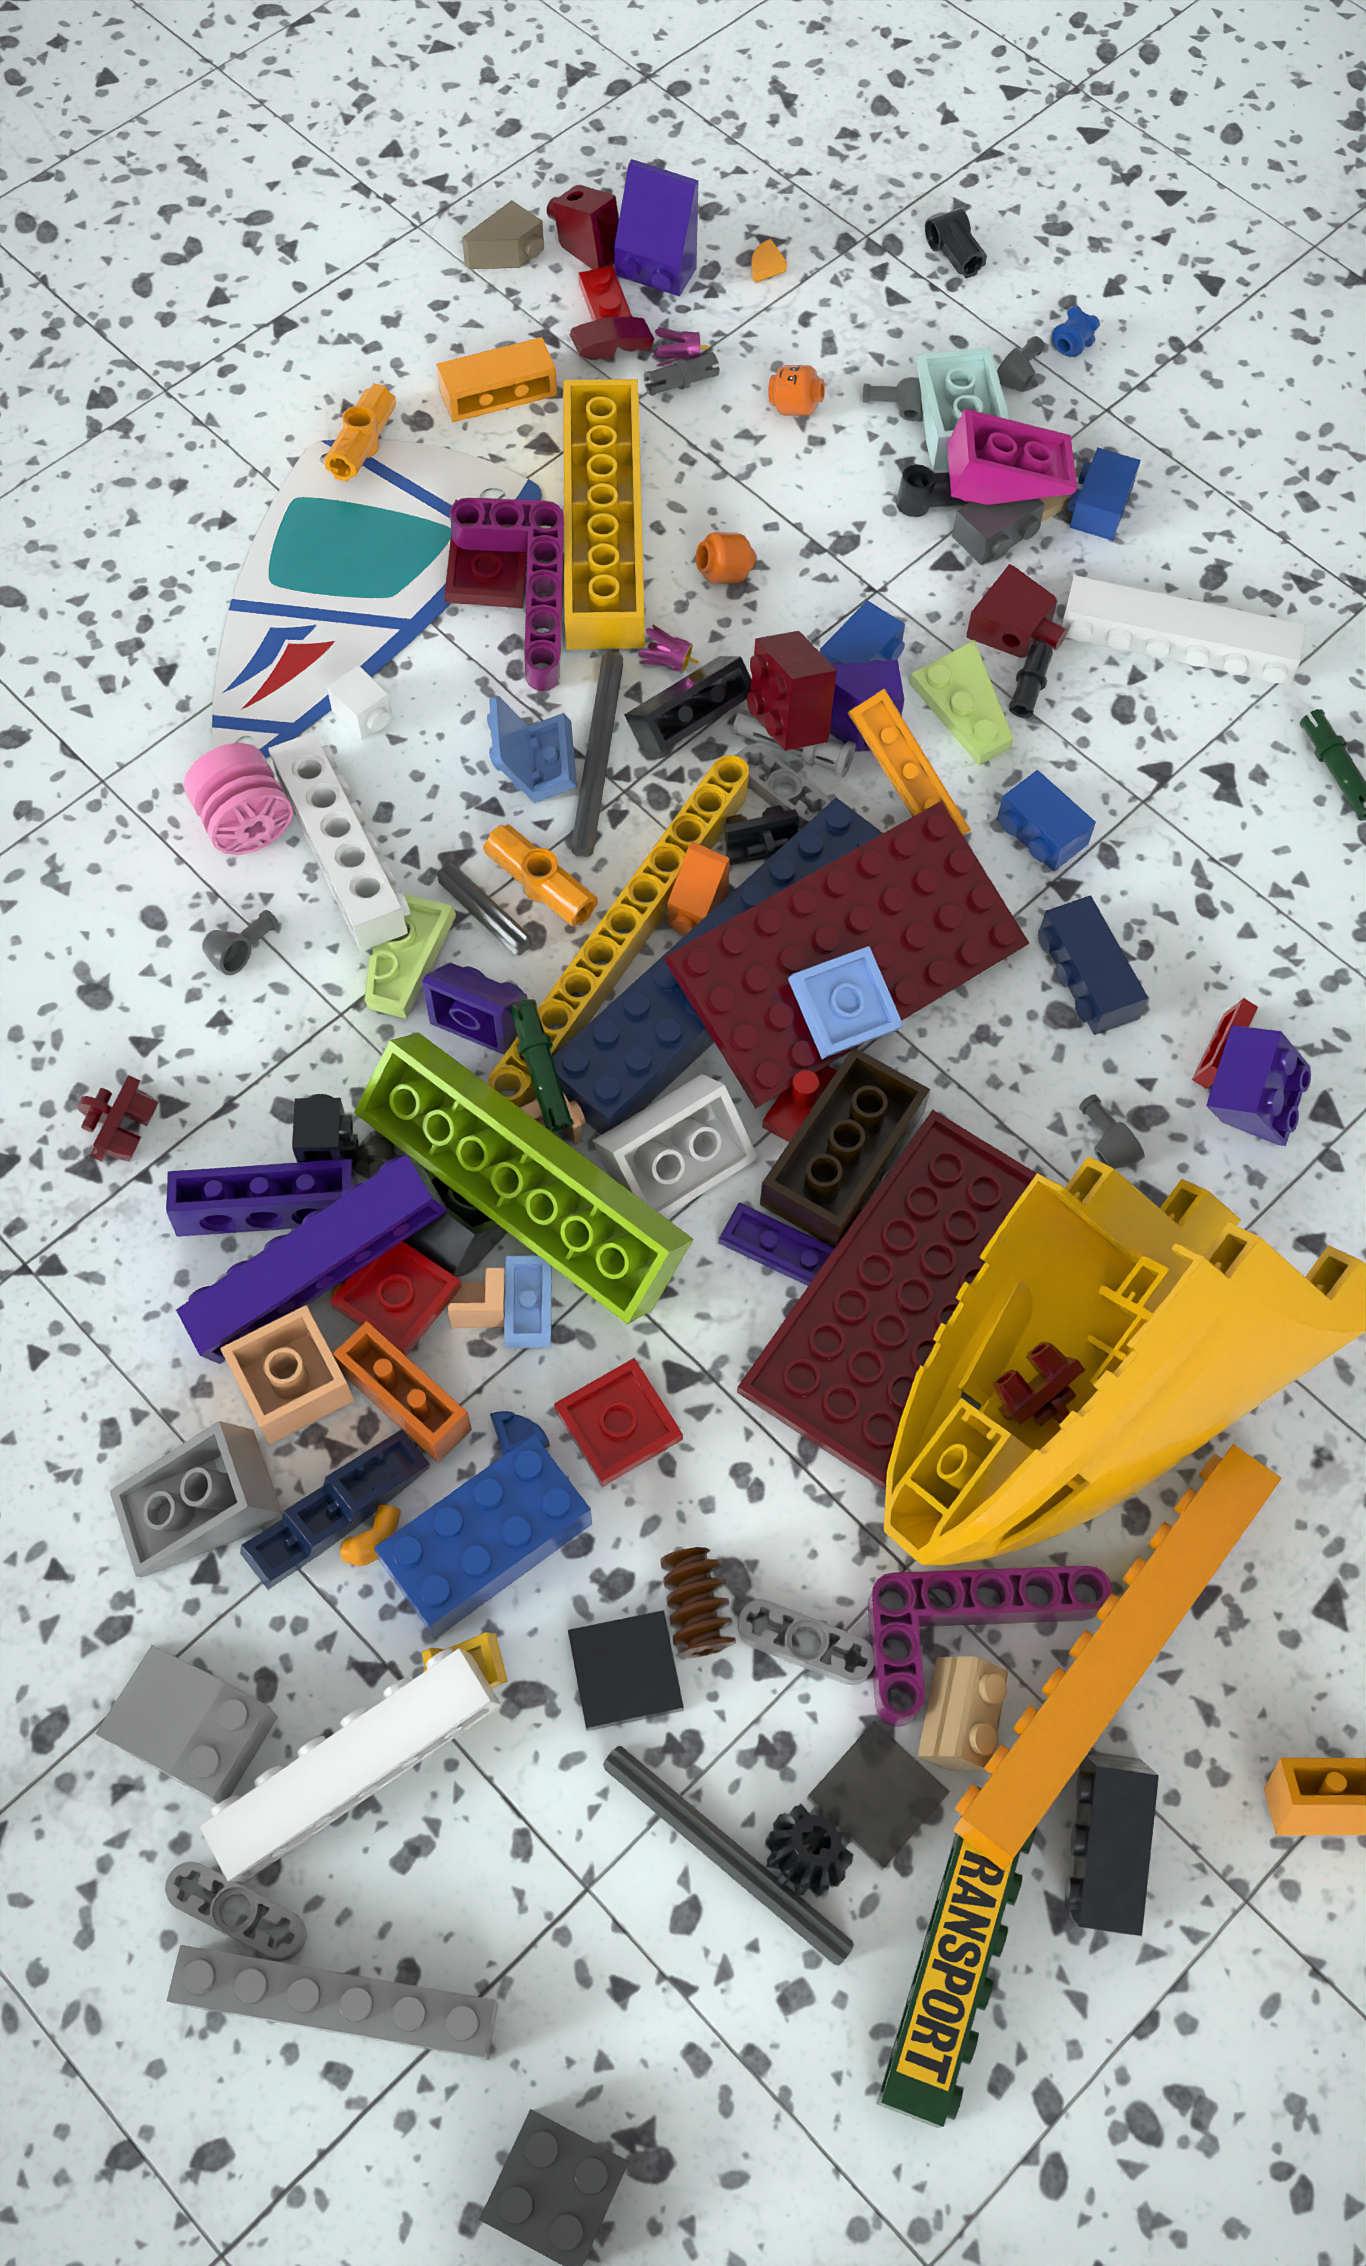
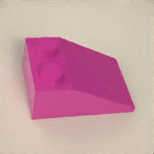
(1008, 460)

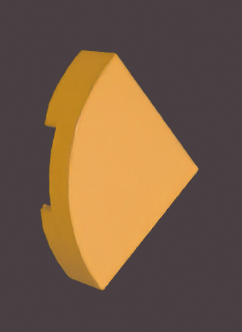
(767, 261)

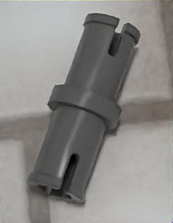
(681, 373)

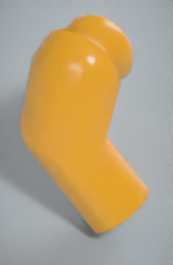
(360, 1548)

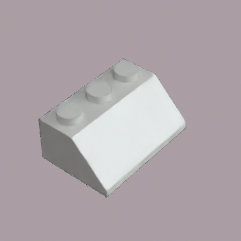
(678, 1146)

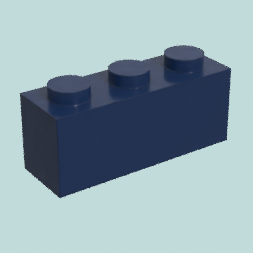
(1092, 965)

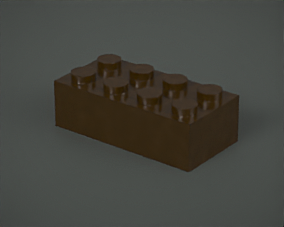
(844, 1147)

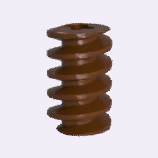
(695, 1602)

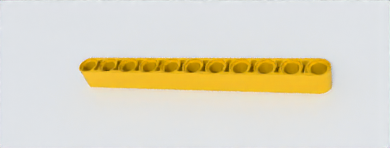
(629, 914)

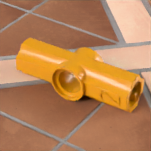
(360, 432)
(555, 889)

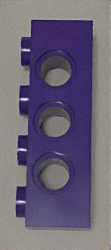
(253, 1196)

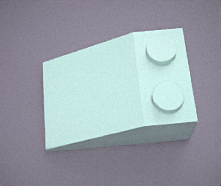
(950, 385)

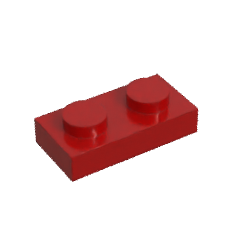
(603, 293)

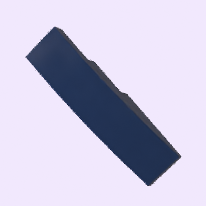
(335, 1509)

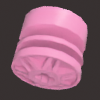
(237, 798)

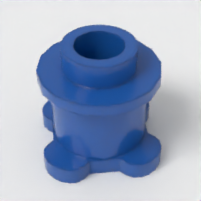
(1075, 333)

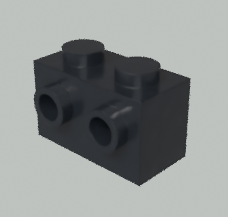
(322, 1130)

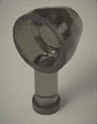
(373, 1153)

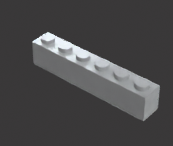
(333, 2002)

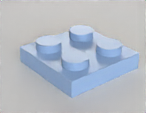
(845, 1002)

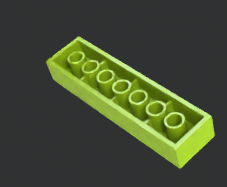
(523, 1176)

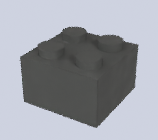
(554, 2190)

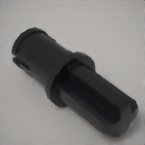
(1031, 680)

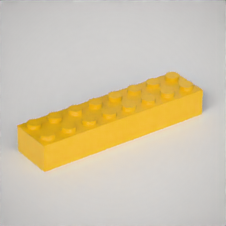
(602, 515)

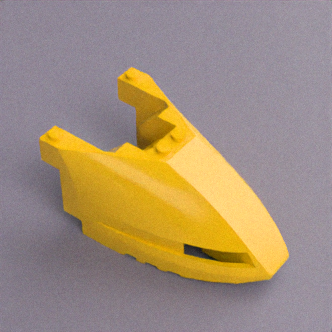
(1177, 1341)

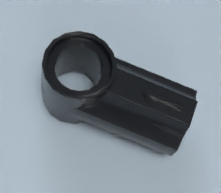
(953, 236)
(924, 489)

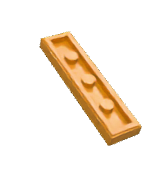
(902, 757)

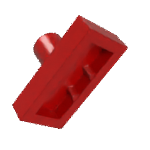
(1238, 1015)
(796, 1103)

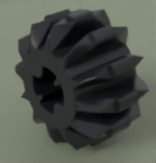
(808, 1870)

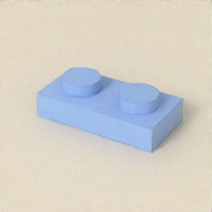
(527, 1302)

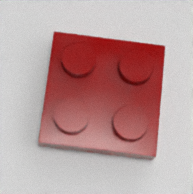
(397, 1295)
(618, 1422)

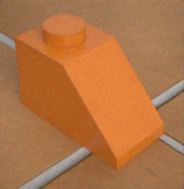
(698, 887)

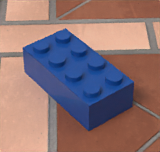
(484, 1536)

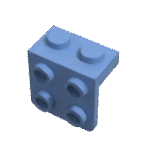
(534, 756)

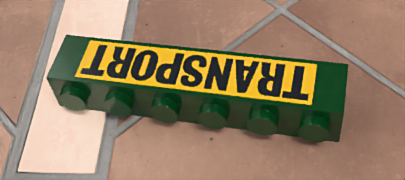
(950, 1985)

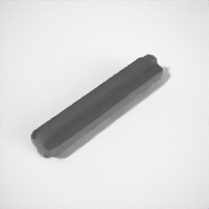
(484, 909)

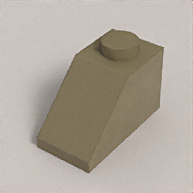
(504, 239)

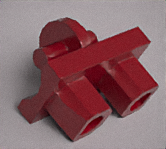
(112, 1138)
(1046, 1393)

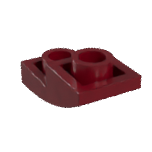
(603, 336)

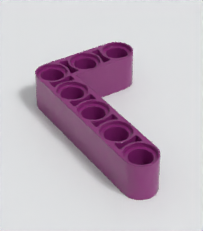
(542, 578)
(965, 1610)

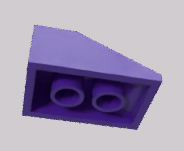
(657, 228)

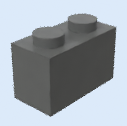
(994, 528)

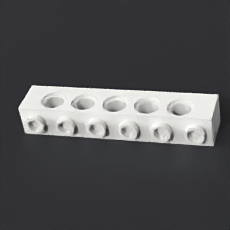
(338, 841)

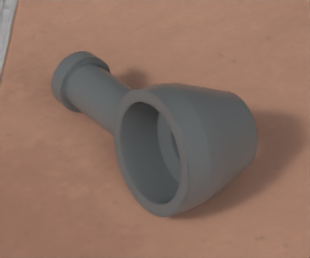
(1016, 369)
(906, 394)
(232, 950)
(1118, 1144)

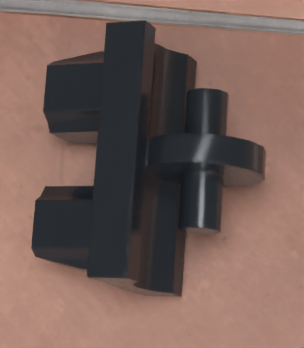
(759, 836)

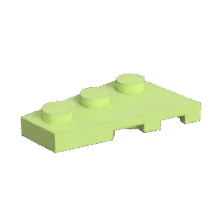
(965, 702)
(402, 963)

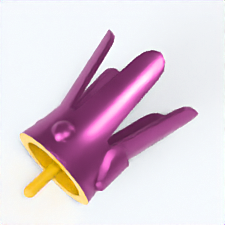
(687, 348)
(668, 651)

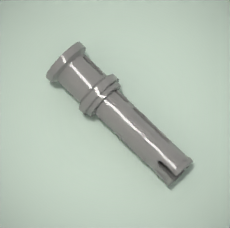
(829, 754)

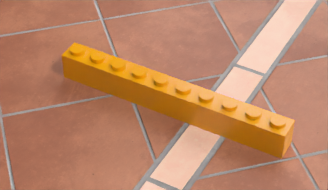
(1114, 1658)

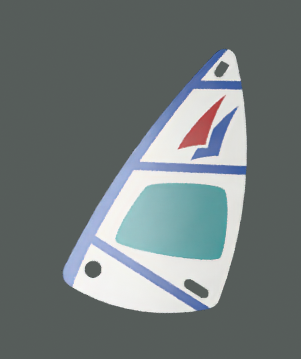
(340, 581)

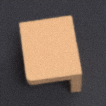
(480, 1302)

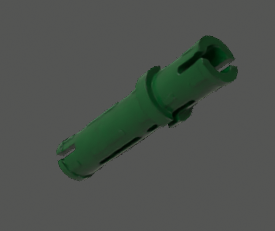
(1333, 752)
(535, 1048)

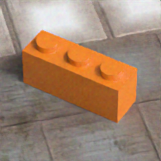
(402, 1391)

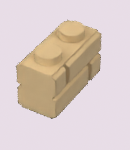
(963, 1713)

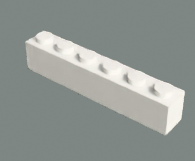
(1183, 630)
(349, 1765)

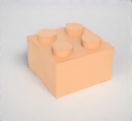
(287, 1374)

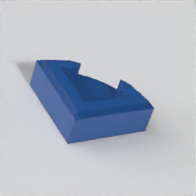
(515, 1429)

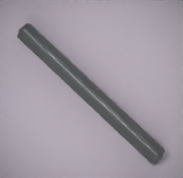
(597, 755)
(728, 1855)

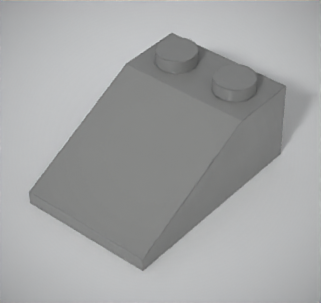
(195, 1498)
(188, 1724)

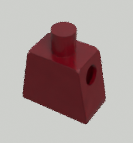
(586, 224)
(1016, 615)

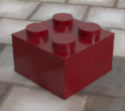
(791, 690)

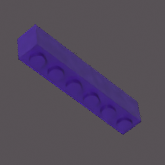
(313, 1256)

